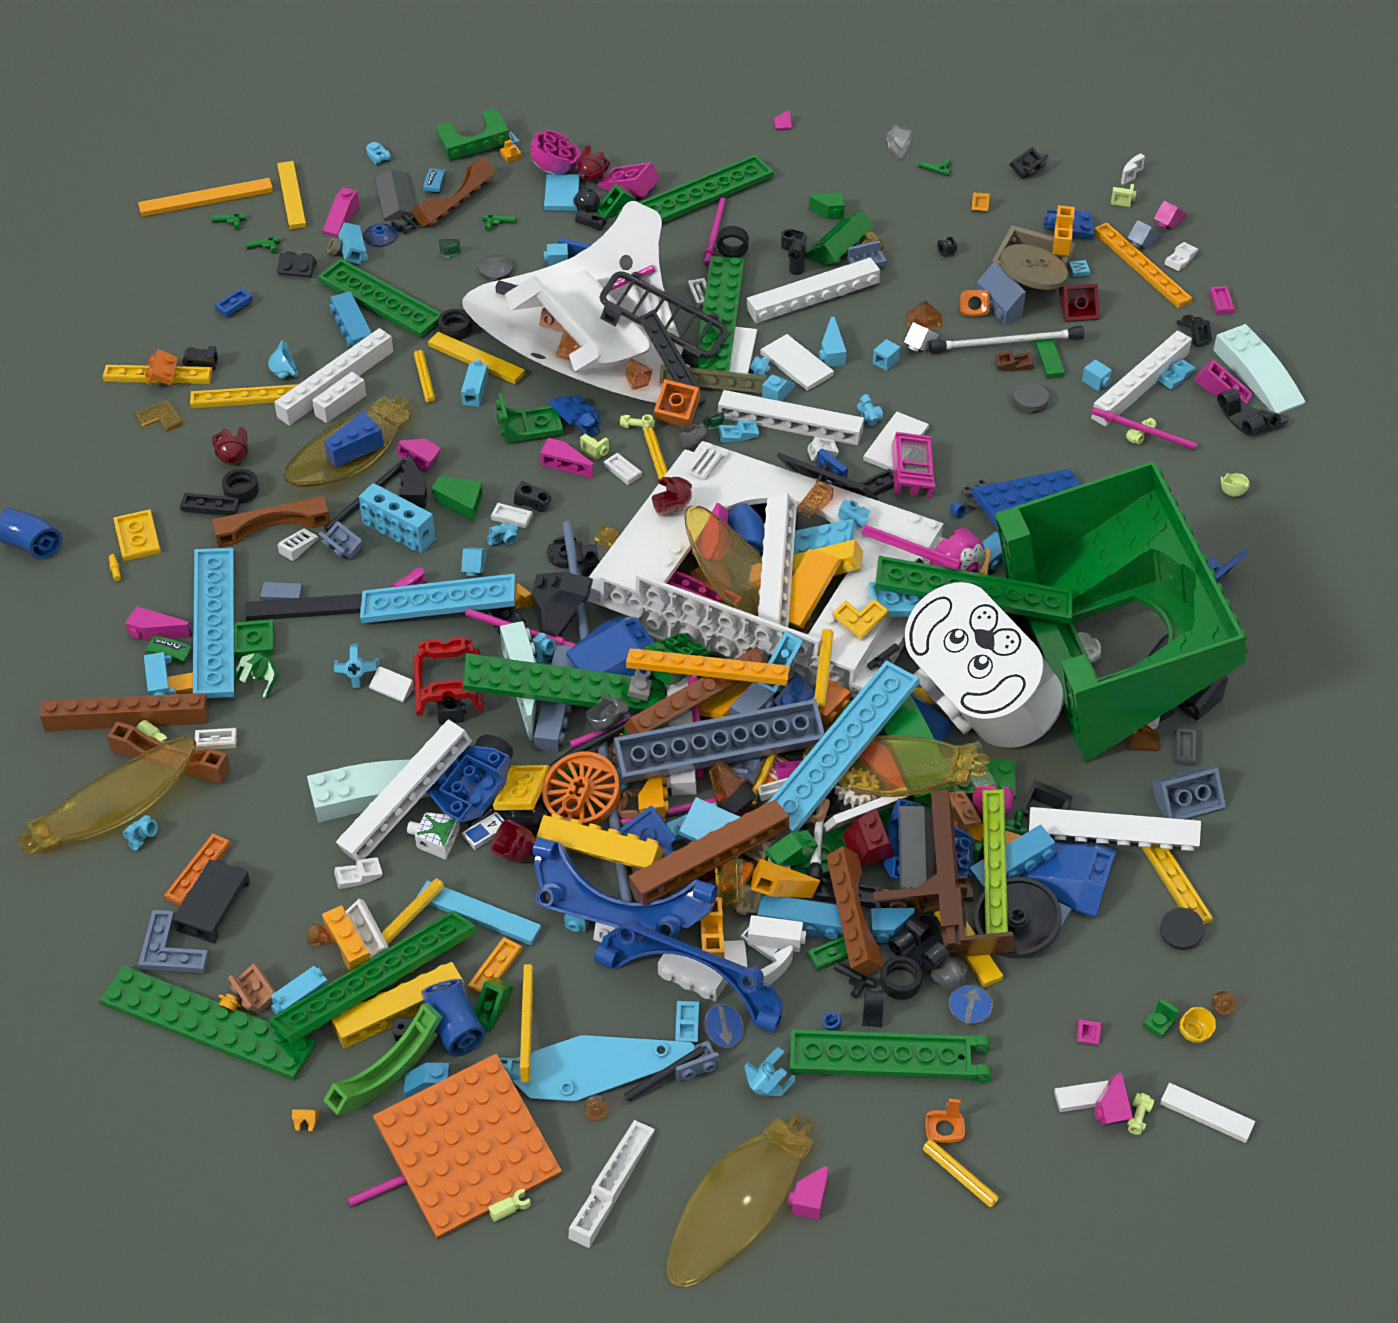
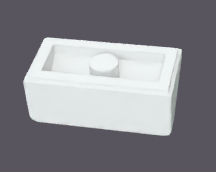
(391, 684)

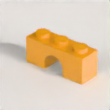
(1063, 230)
(712, 930)
(347, 938)

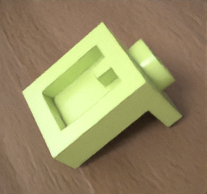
(1123, 196)
(593, 448)

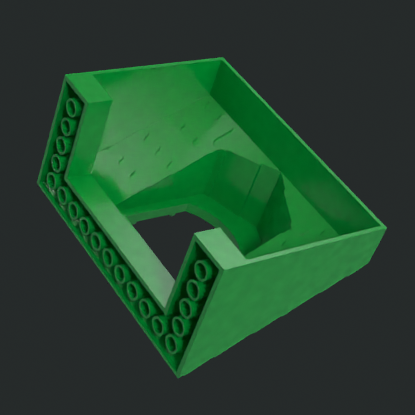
(1116, 547)

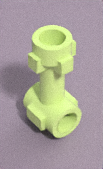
(646, 421)
(1137, 436)
(1143, 1103)

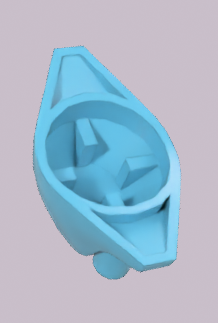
(282, 363)

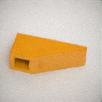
(654, 794)
(782, 882)

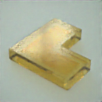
(161, 412)

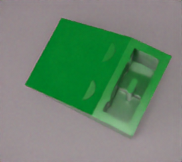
(676, 644)

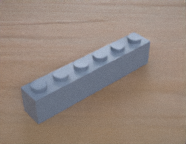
(553, 715)

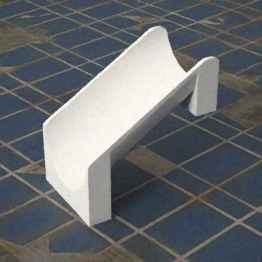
(578, 310)

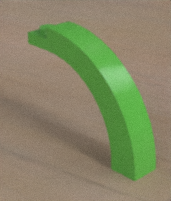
(387, 1071)

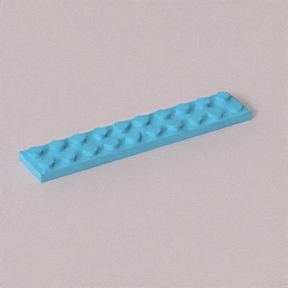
(213, 622)
(844, 743)

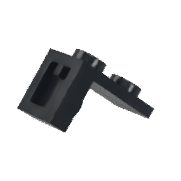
(1200, 328)

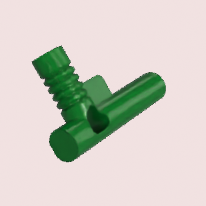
(938, 167)
(230, 218)
(496, 219)
(265, 243)
(1013, 825)

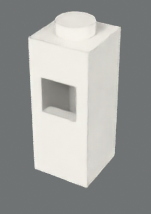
(776, 933)

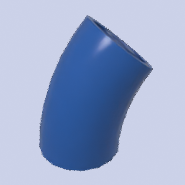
(748, 525)
(29, 533)
(459, 1027)

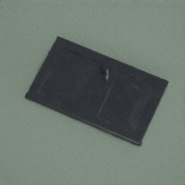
(825, 476)

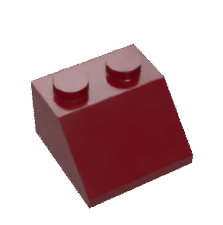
(1079, 302)
(868, 838)

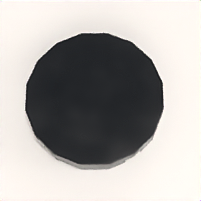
(558, 555)
(1182, 928)

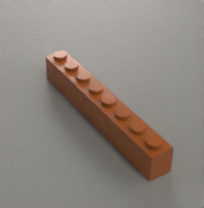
(686, 699)
(131, 710)
(709, 852)

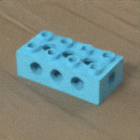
(397, 518)

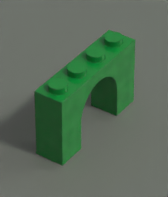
(459, 146)

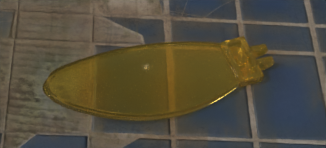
(311, 464)
(727, 561)
(910, 766)
(111, 798)
(736, 1200)

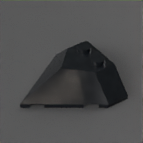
(557, 598)

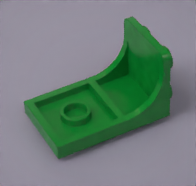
(527, 423)

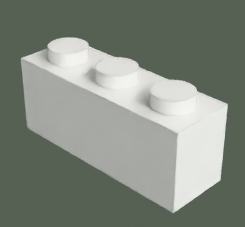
(339, 397)
(691, 975)

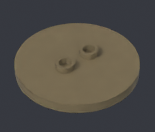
(1033, 266)

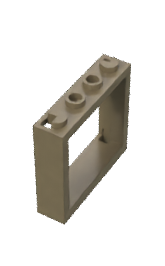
(1033, 238)

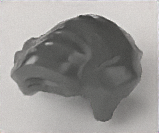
(692, 435)
(606, 713)
(950, 973)

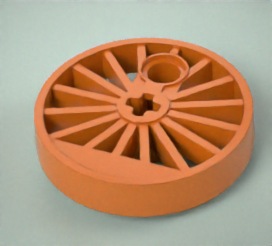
(582, 787)

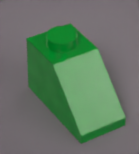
(615, 201)
(827, 205)
(793, 849)
(492, 1001)

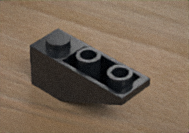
(413, 484)

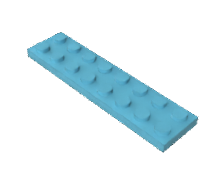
(438, 598)

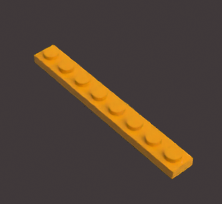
(708, 666)

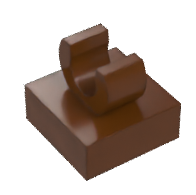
(966, 887)

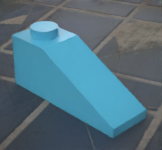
(833, 349)
(784, 655)

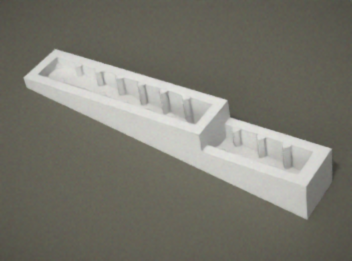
(610, 1184)

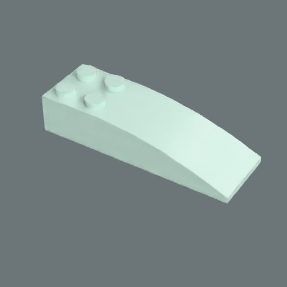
(1258, 368)
(518, 647)
(351, 788)

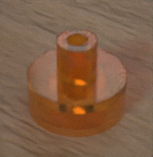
(316, 935)
(1224, 1002)
(595, 1107)

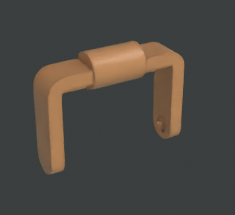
(623, 804)
(822, 814)

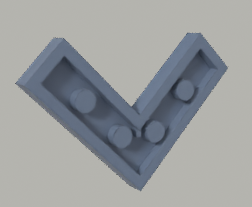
(158, 957)

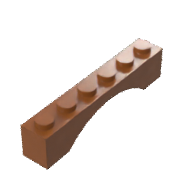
(431, 208)
(234, 528)
(132, 742)
(860, 945)

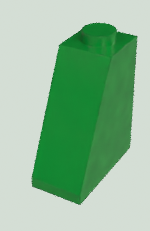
(459, 495)

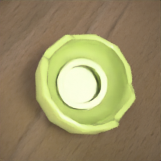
(1234, 484)

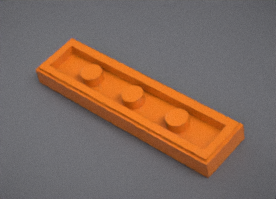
(213, 849)

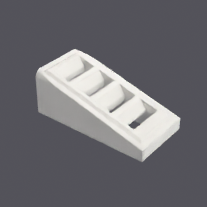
(293, 553)

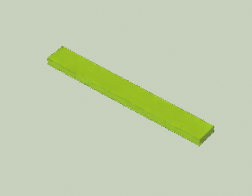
(995, 861)

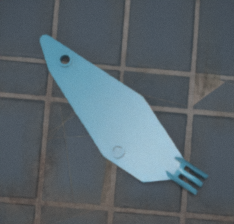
(592, 1065)

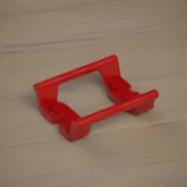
(439, 690)

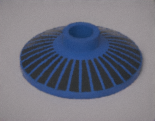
(380, 235)

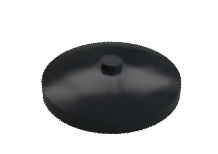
(1032, 916)

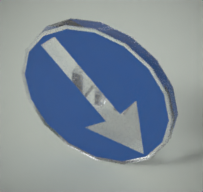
(970, 1005)
(723, 1026)

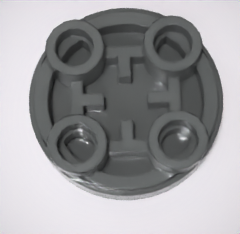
(1030, 397)

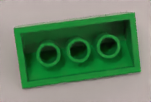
(840, 238)

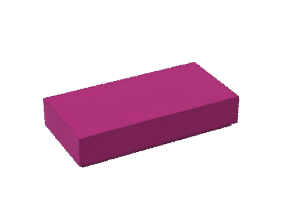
(1221, 300)

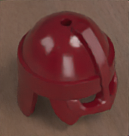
(590, 166)
(230, 448)
(676, 496)
(513, 842)

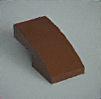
(1011, 362)

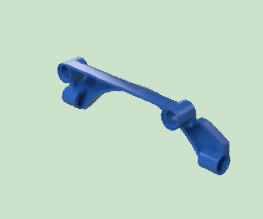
(579, 898)
(759, 997)

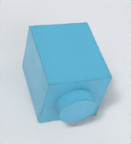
(555, 253)
(886, 354)
(1097, 375)

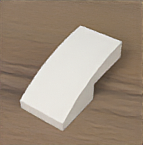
(1132, 167)
(1181, 257)
(361, 873)
(735, 952)
(780, 962)

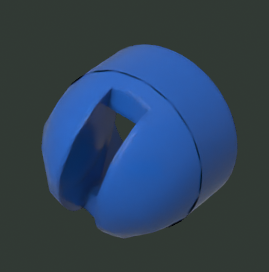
(957, 509)
(833, 1019)

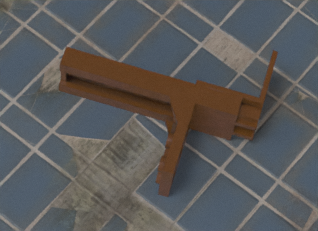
(944, 894)

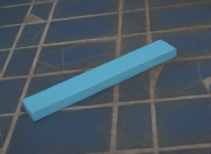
(485, 915)

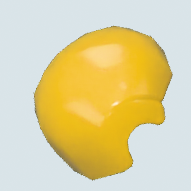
(1197, 1024)

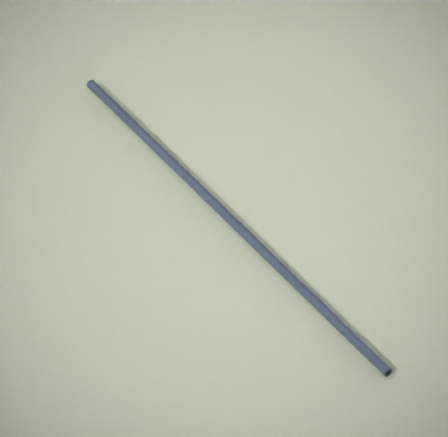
(614, 822)

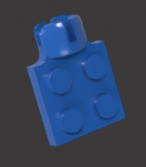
(1081, 227)
(577, 413)
(795, 691)
(652, 826)

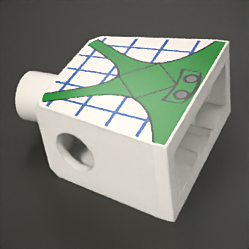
(435, 833)

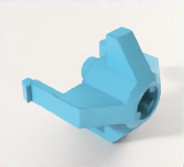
(355, 666)
(765, 1079)

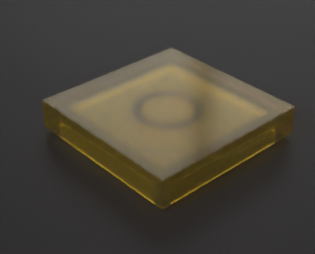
(730, 883)

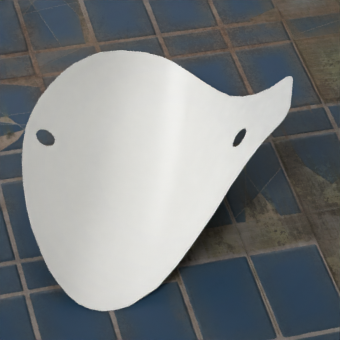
(632, 234)

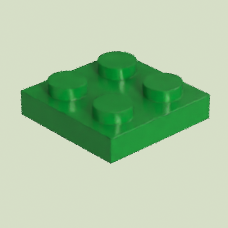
(253, 637)

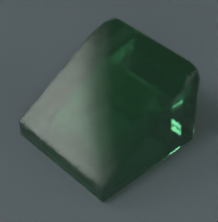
(449, 247)
(714, 420)

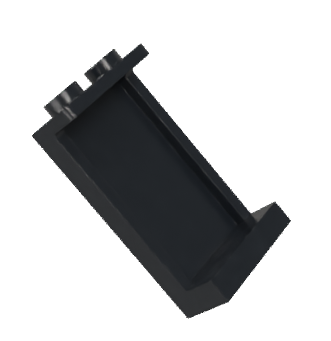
(210, 900)

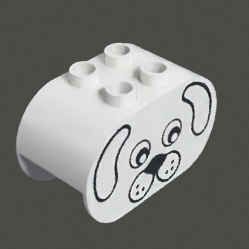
(982, 667)

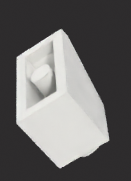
(919, 337)

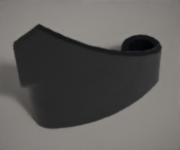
(795, 243)
(1246, 417)

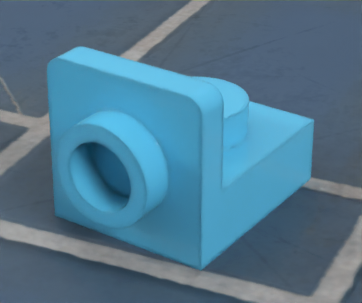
(576, 923)

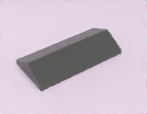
(394, 194)
(916, 845)

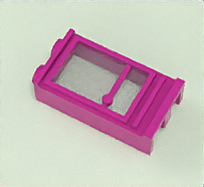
(913, 463)

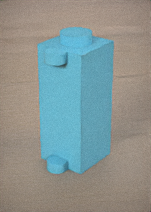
(352, 243)
(474, 384)
(157, 674)
(298, 989)

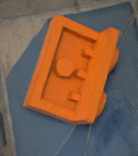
(161, 367)

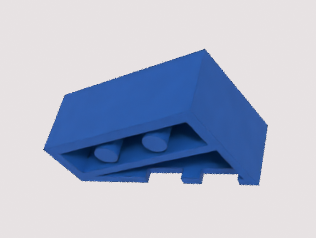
(353, 440)

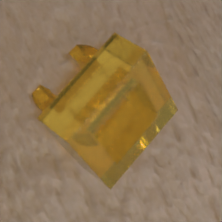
(871, 237)
(607, 536)

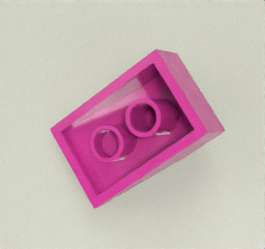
(635, 178)

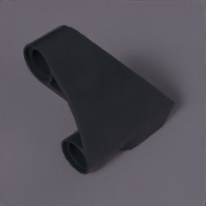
(920, 941)

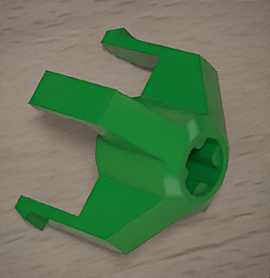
(260, 667)

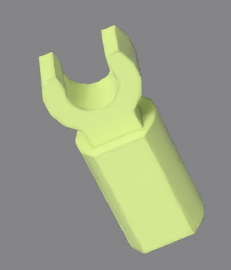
(150, 730)
(508, 1206)

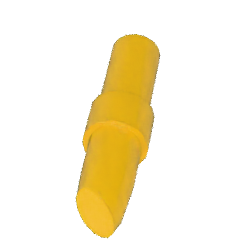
(114, 567)

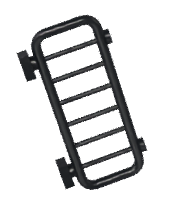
(690, 353)

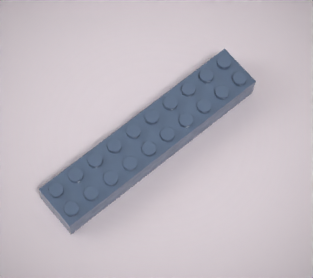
(718, 739)

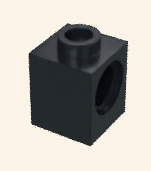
(450, 710)

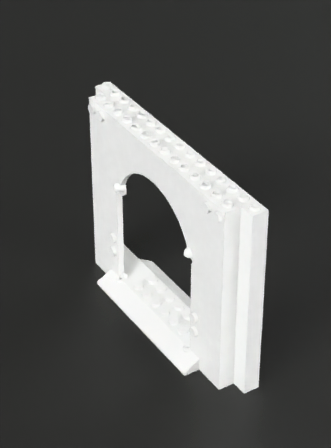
(654, 545)

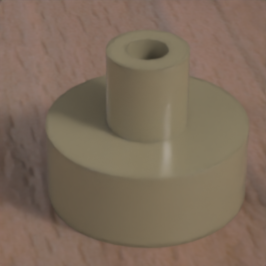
(334, 246)

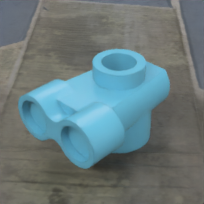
(760, 366)
(868, 412)
(851, 510)
(504, 532)
(544, 648)
(139, 831)

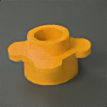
(229, 1001)

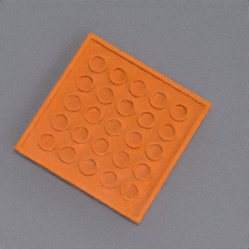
(466, 1145)

